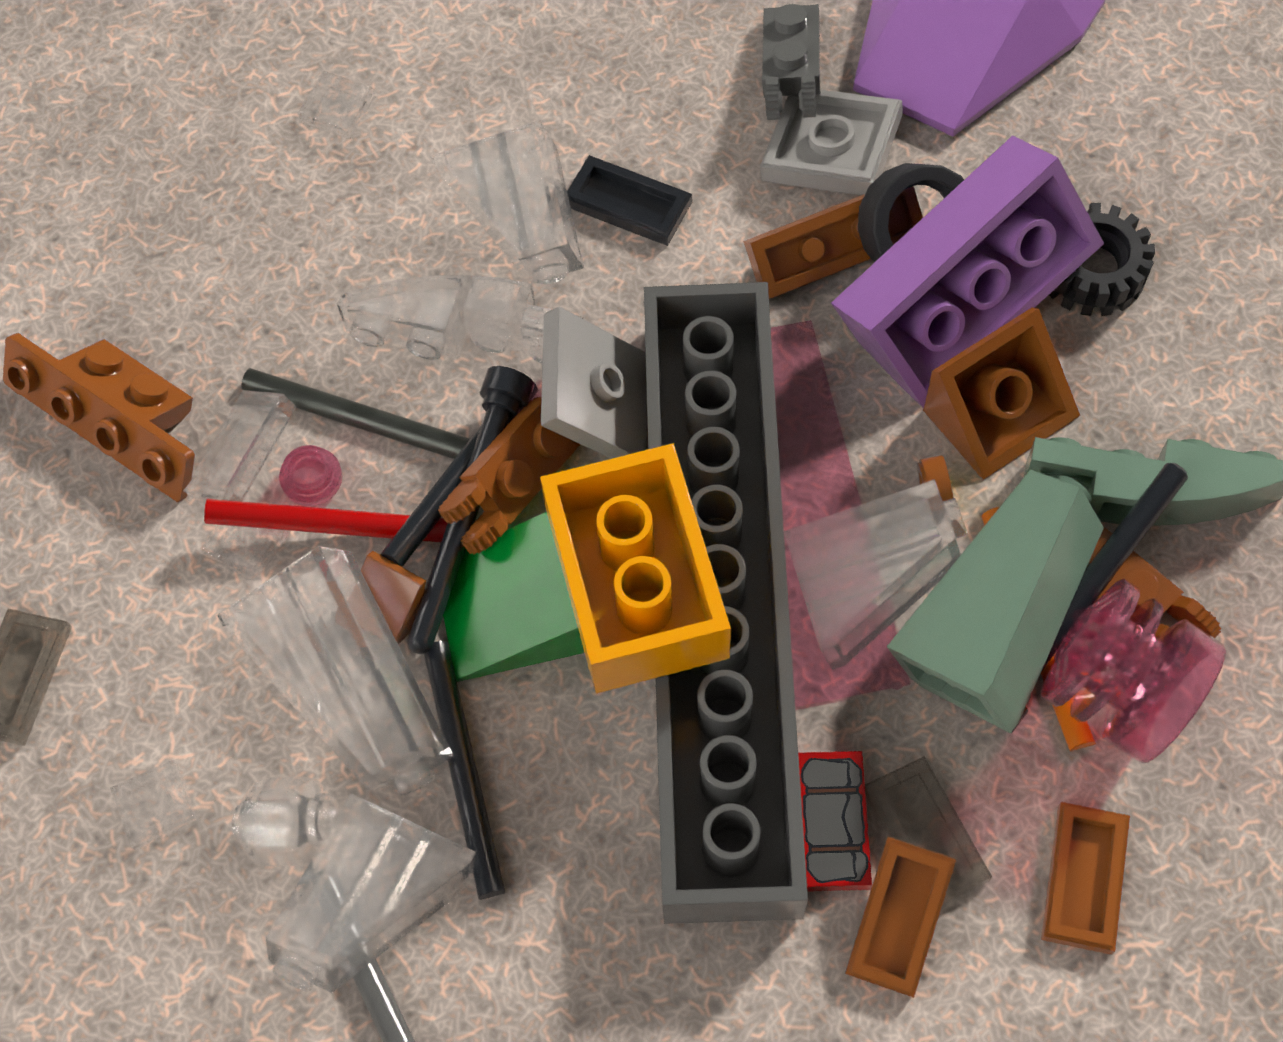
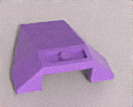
(963, 55)

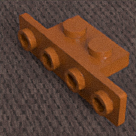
(110, 405)

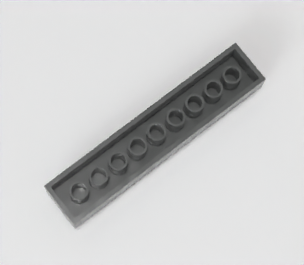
(729, 725)

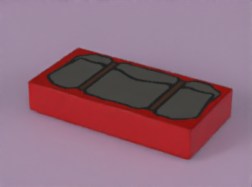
(835, 821)

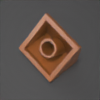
(1001, 394)

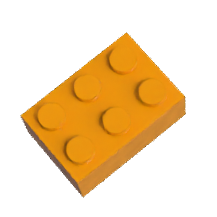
(636, 568)

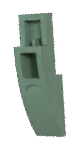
(1217, 485)

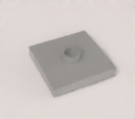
(836, 149)
(593, 386)

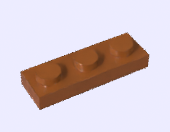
(822, 243)

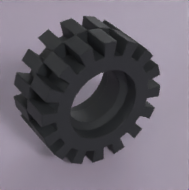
(1133, 261)

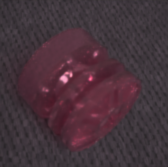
(1144, 679)

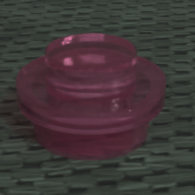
(310, 475)

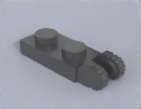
(791, 57)

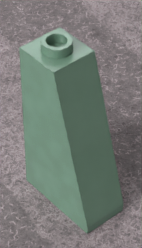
(1003, 601)

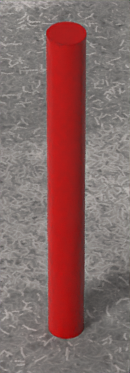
(310, 519)

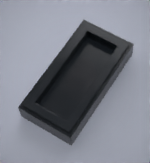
(628, 200)

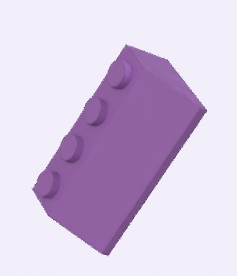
(970, 265)

